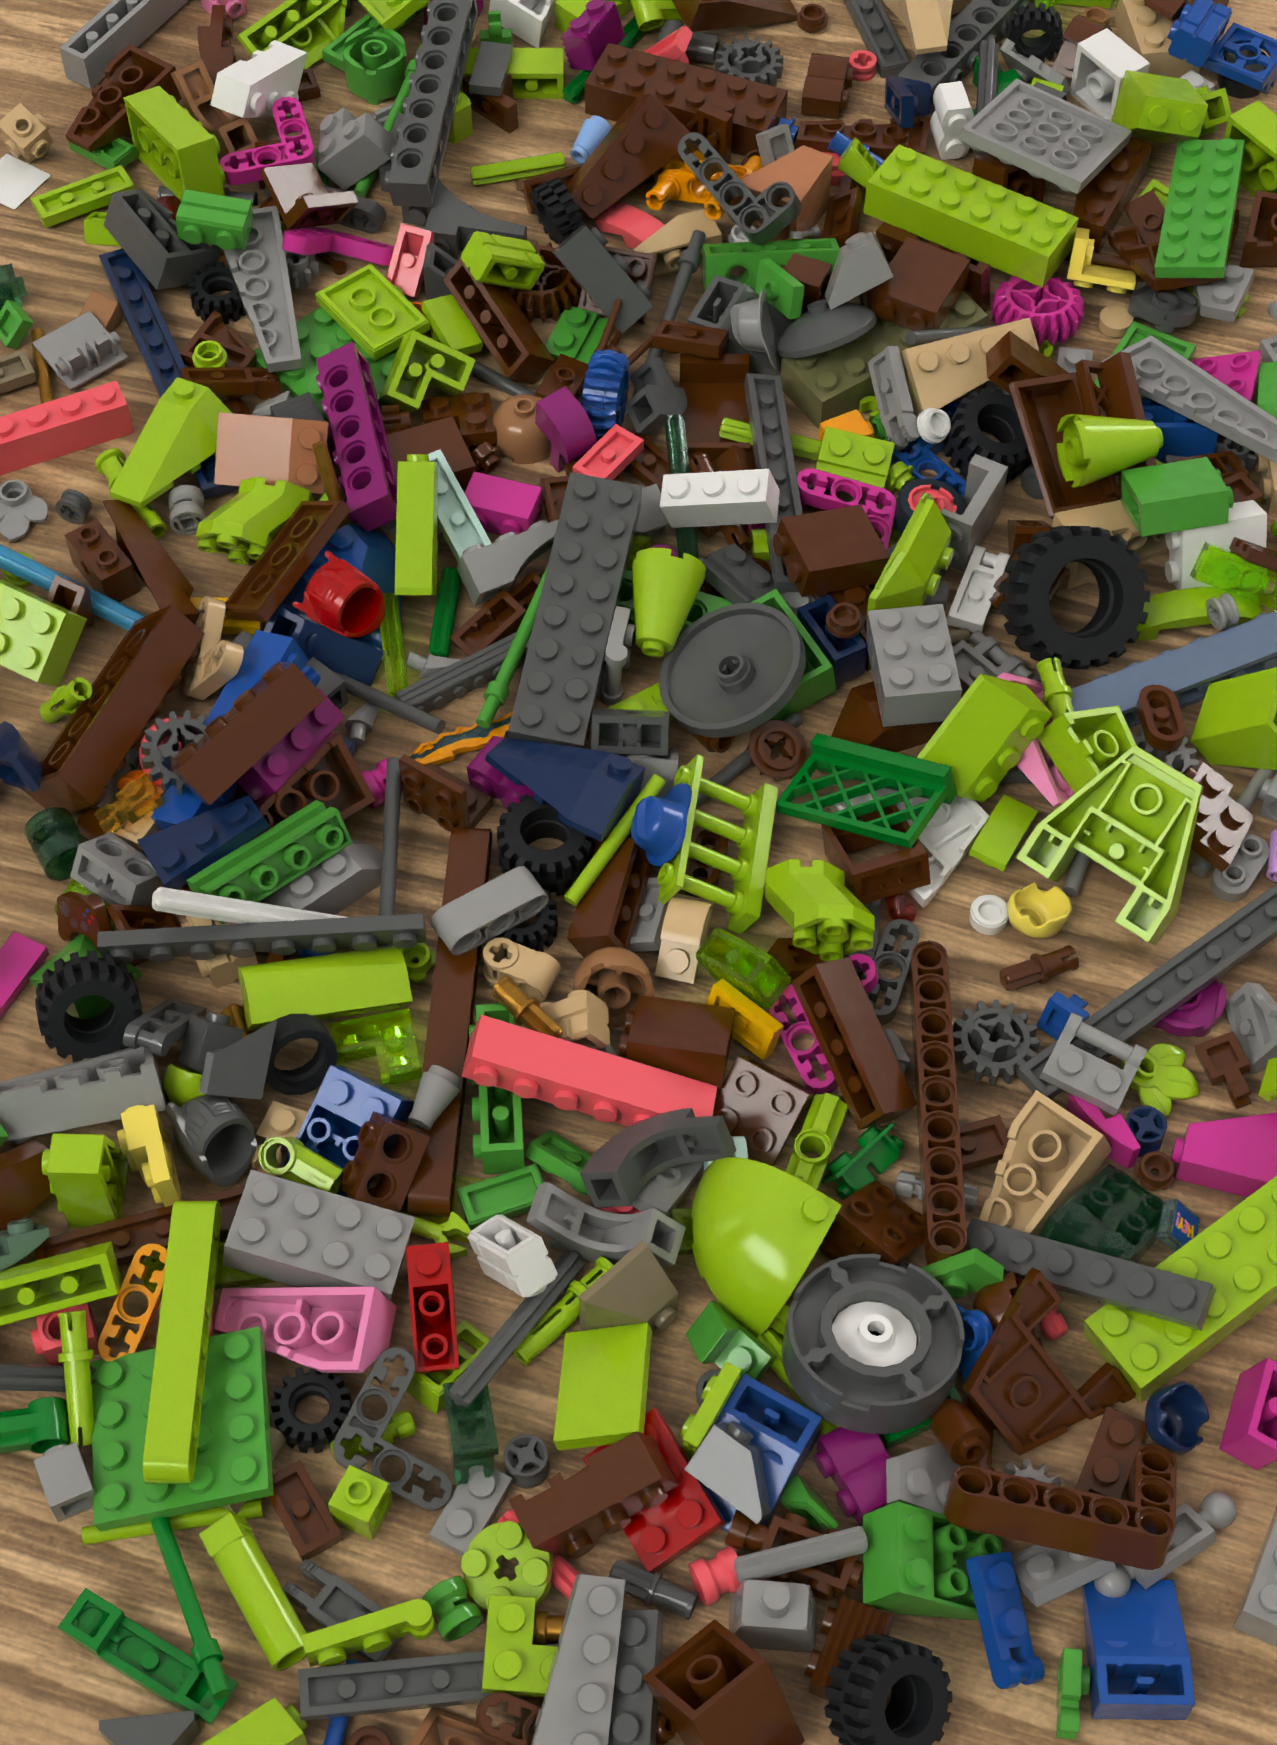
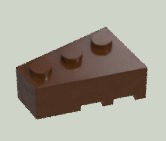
(596, 1498)

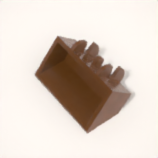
(1040, 408)

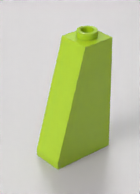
(417, 527)

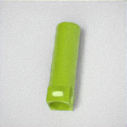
(256, 1590)

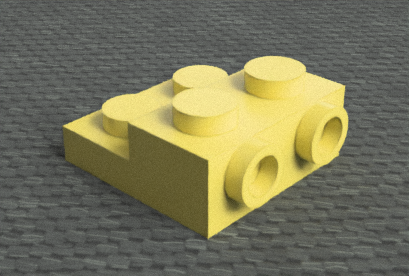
(150, 1152)

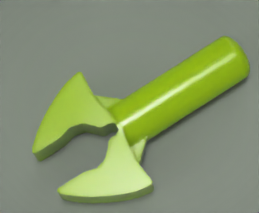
(438, 1232)

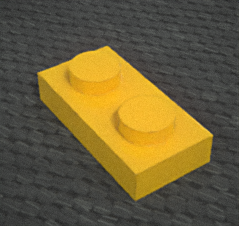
(752, 1024)

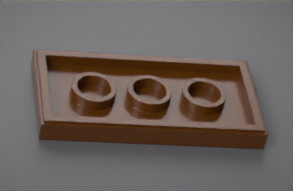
(285, 560)

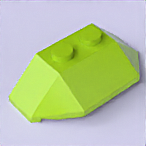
(300, 24)
(916, 560)

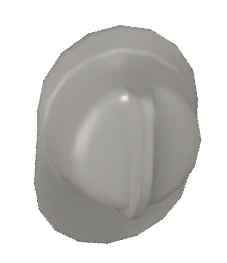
(755, 329)

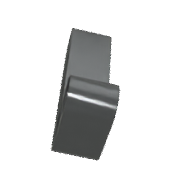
(730, 186)

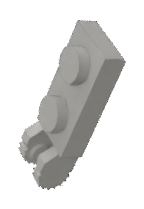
(893, 397)

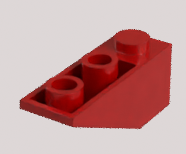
(432, 1307)

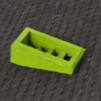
(857, 163)
(428, 1387)

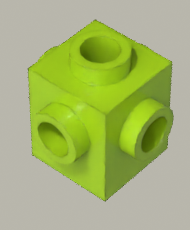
(1217, 111)

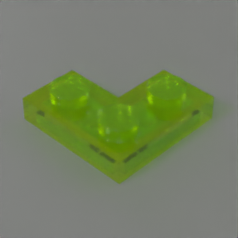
(381, 1035)

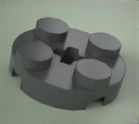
(1162, 307)

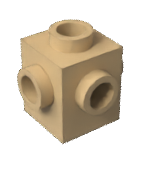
(25, 133)

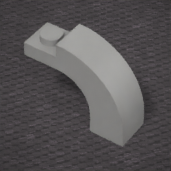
(599, 1232)

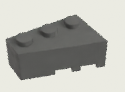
(151, 240)
(603, 276)

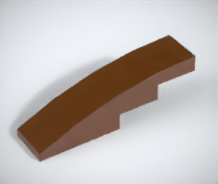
(497, 617)

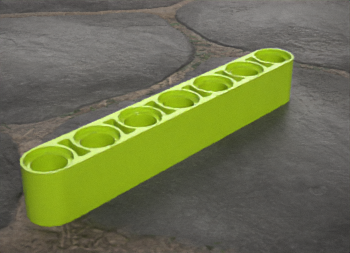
(182, 1343)

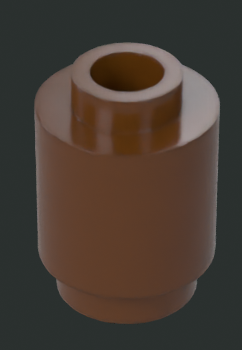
(960, 1432)

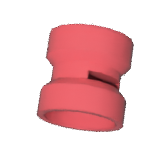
(714, 1576)

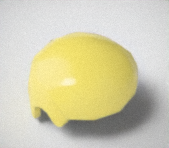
(1037, 911)

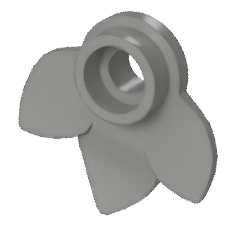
(19, 509)

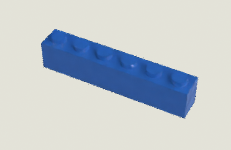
(260, 655)

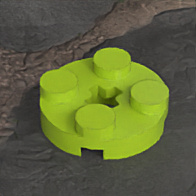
(483, 1560)

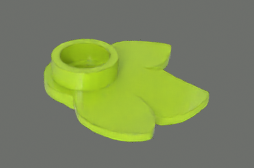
(1164, 1078)

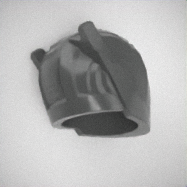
(213, 1137)

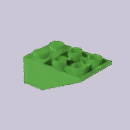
(919, 1562)

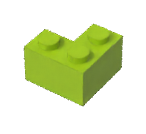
(424, 363)

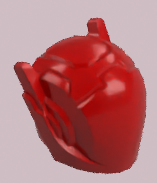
(343, 599)

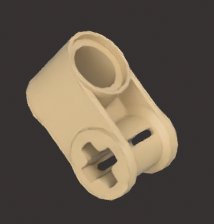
(528, 968)

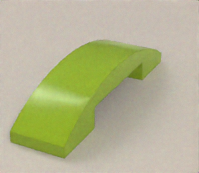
(1187, 609)

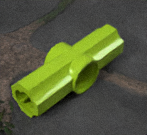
(819, 1136)

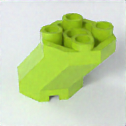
(250, 519)
(819, 908)

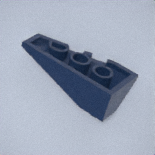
(582, 784)

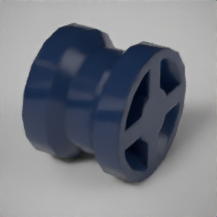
(1147, 1121)

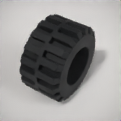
(992, 414)
(551, 868)
(78, 979)
(862, 1686)

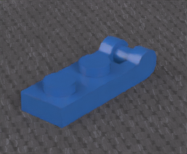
(1003, 1621)

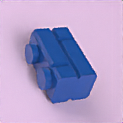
(1198, 31)

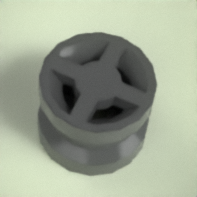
(527, 1450)

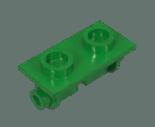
(875, 1149)

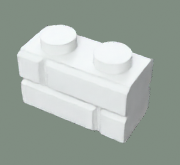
(512, 1256)

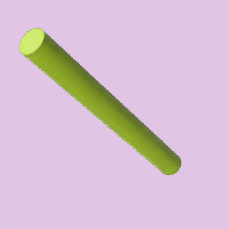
(611, 844)
(207, 1517)

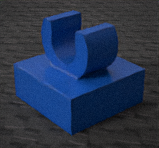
(1058, 1012)

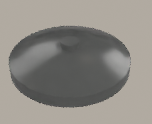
(732, 670)

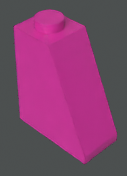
(1229, 1154)

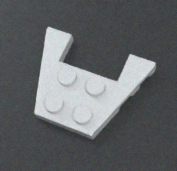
(945, 837)

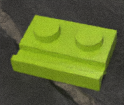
(855, 456)
(715, 1398)

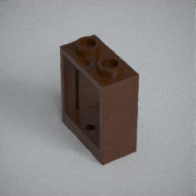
(882, 875)

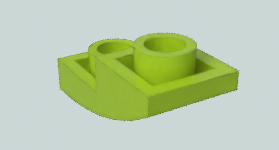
(1003, 833)

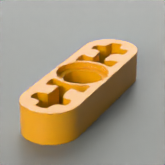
(118, 1309)

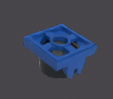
(1244, 67)

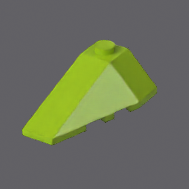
(171, 443)

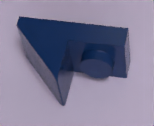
(906, 99)

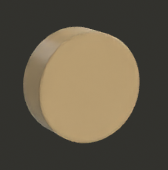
(1114, 321)

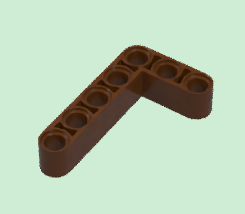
(1070, 1519)

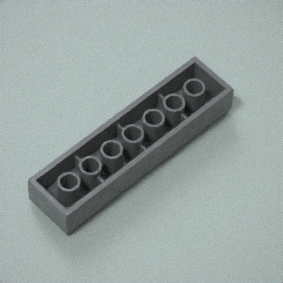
(576, 612)

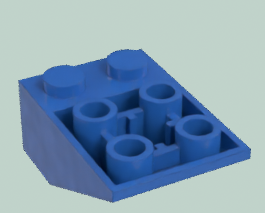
(341, 1110)
(780, 1430)
(1137, 1654)

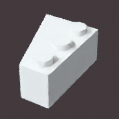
(254, 85)

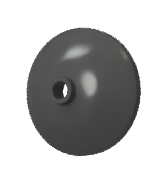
(824, 329)

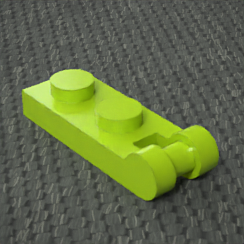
(369, 1632)

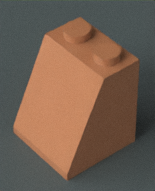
(810, 177)

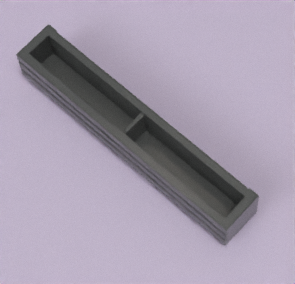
(458, 678)

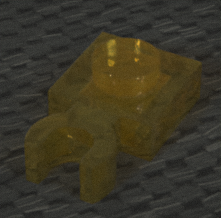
(132, 804)

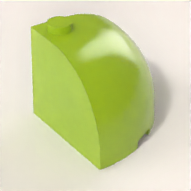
(756, 1236)

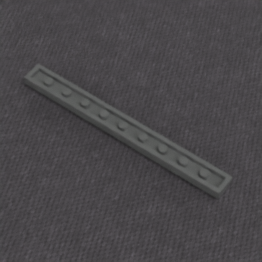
(1171, 983)

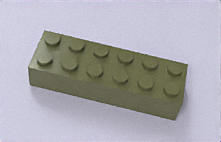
(839, 378)

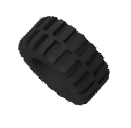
(1119, 596)

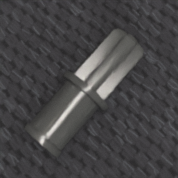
(655, 1589)

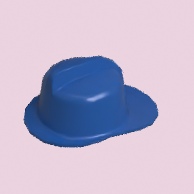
(662, 823)

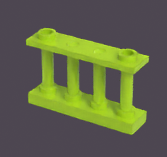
(752, 839)

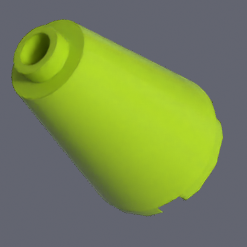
(1103, 446)
(663, 597)

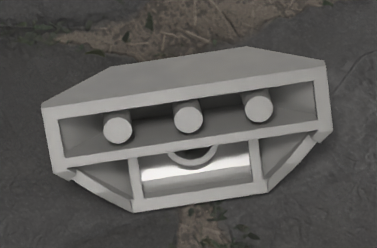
(334, 881)

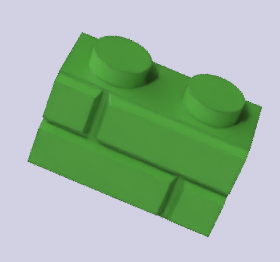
(214, 220)

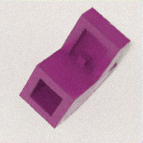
(566, 427)

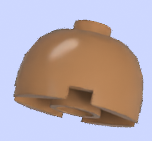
(518, 432)
(615, 978)

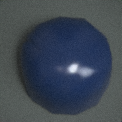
(1175, 1417)

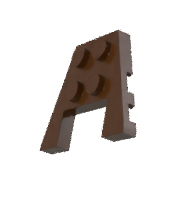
(1142, 258)
(1022, 1386)

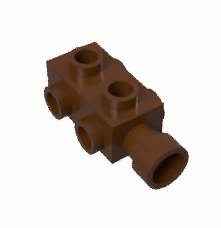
(791, 1529)

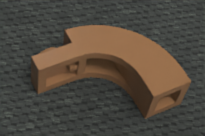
(196, 91)

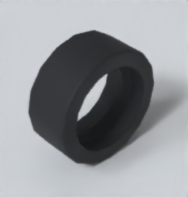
(311, 1074)

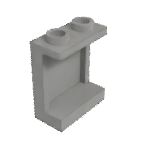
(982, 508)

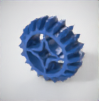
(606, 390)

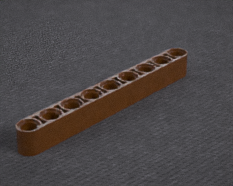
(937, 1118)

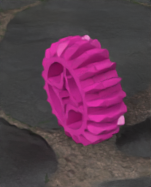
(1053, 310)

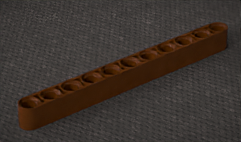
(448, 1027)

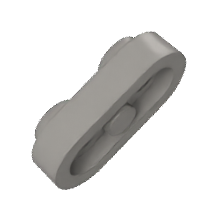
(1245, 867)

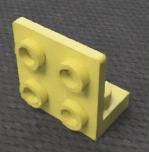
(1085, 273)

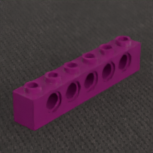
(358, 436)

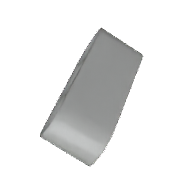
(489, 910)

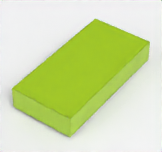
(452, 324)

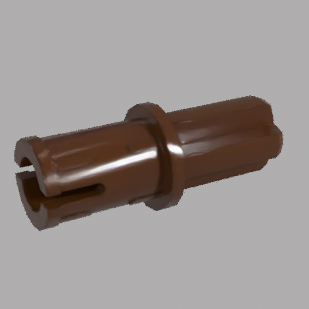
(1038, 968)

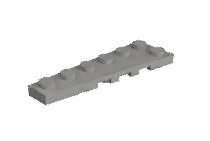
(266, 291)
(1201, 397)
(584, 1666)

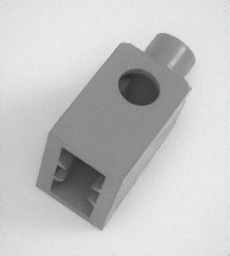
(774, 1615)

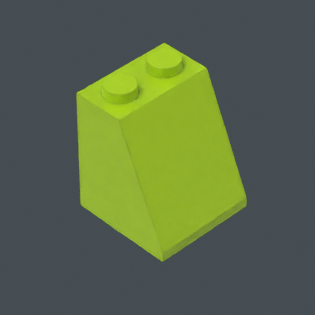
(1159, 108)
(1240, 722)

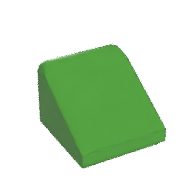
(806, 1502)

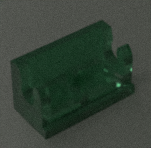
(470, 1435)

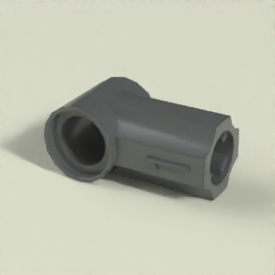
(701, 46)

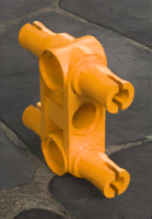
(680, 184)

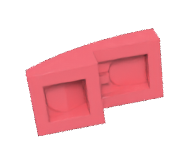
(629, 222)

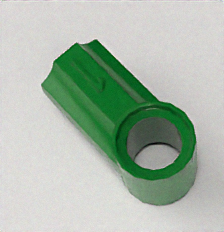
(35, 1427)

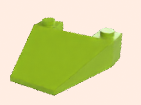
(1133, 822)

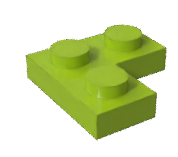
(510, 1658)

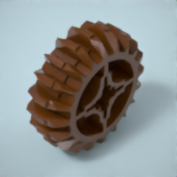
(554, 293)

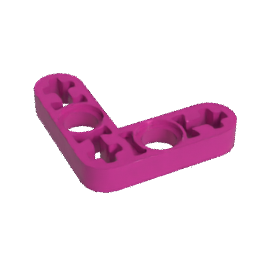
(237, 164)
(320, 240)
(881, 518)
(803, 1026)

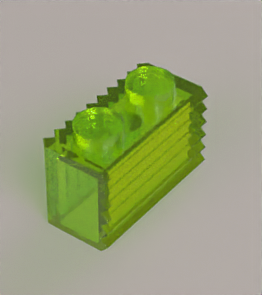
(744, 967)

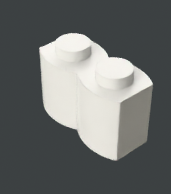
(949, 117)

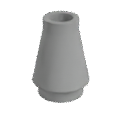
(434, 1094)

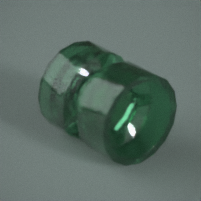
(55, 841)

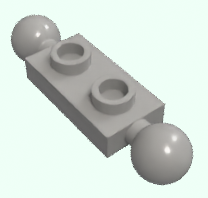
(1191, 1537)

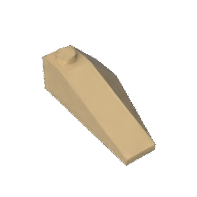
(927, 23)
(1042, 1165)

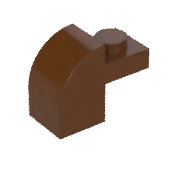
(1077, 31)

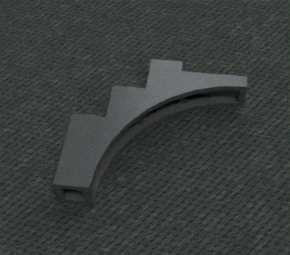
(450, 217)

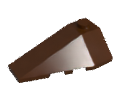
(721, 14)
(106, 114)

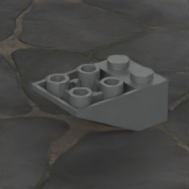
(714, 312)

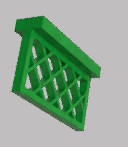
(877, 770)

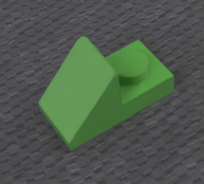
(721, 1338)

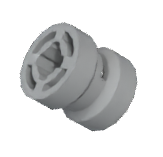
(186, 509)

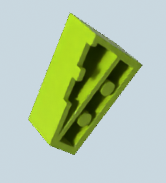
(86, 1178)

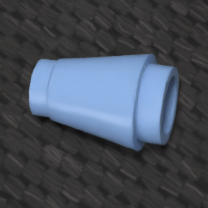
(589, 137)

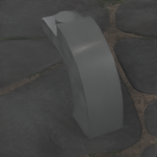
(649, 1147)

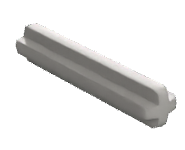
(801, 1554)

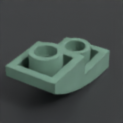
(20, 1240)

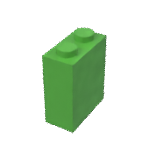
(1175, 496)

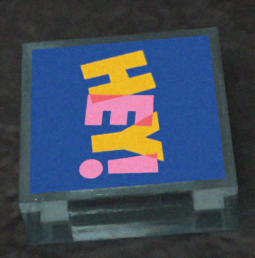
(1177, 1224)

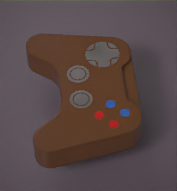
(82, 915)

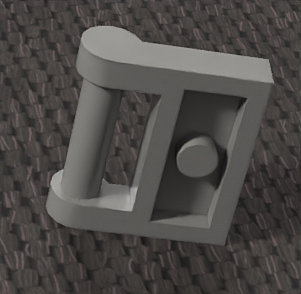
(617, 655)
(1087, 1074)

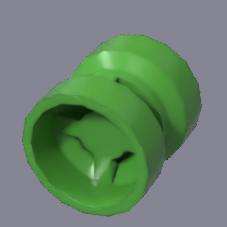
(453, 1609)

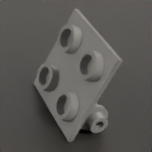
(81, 350)

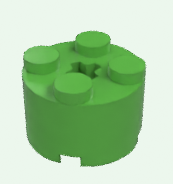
(375, 64)

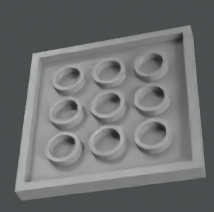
(1045, 136)

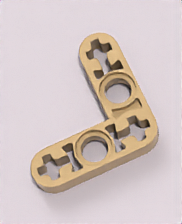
(216, 659)

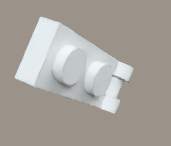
(971, 602)

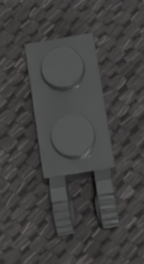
(335, 1603)

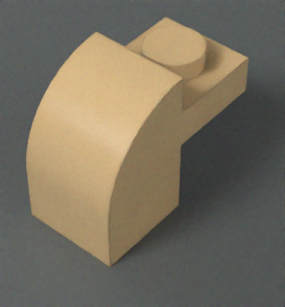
(682, 935)

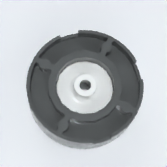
(872, 1344)

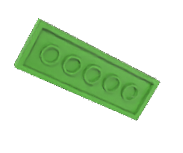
(1200, 209)

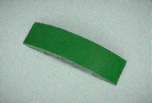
(141, 1656)

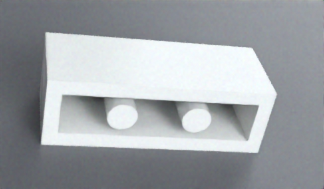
(720, 498)

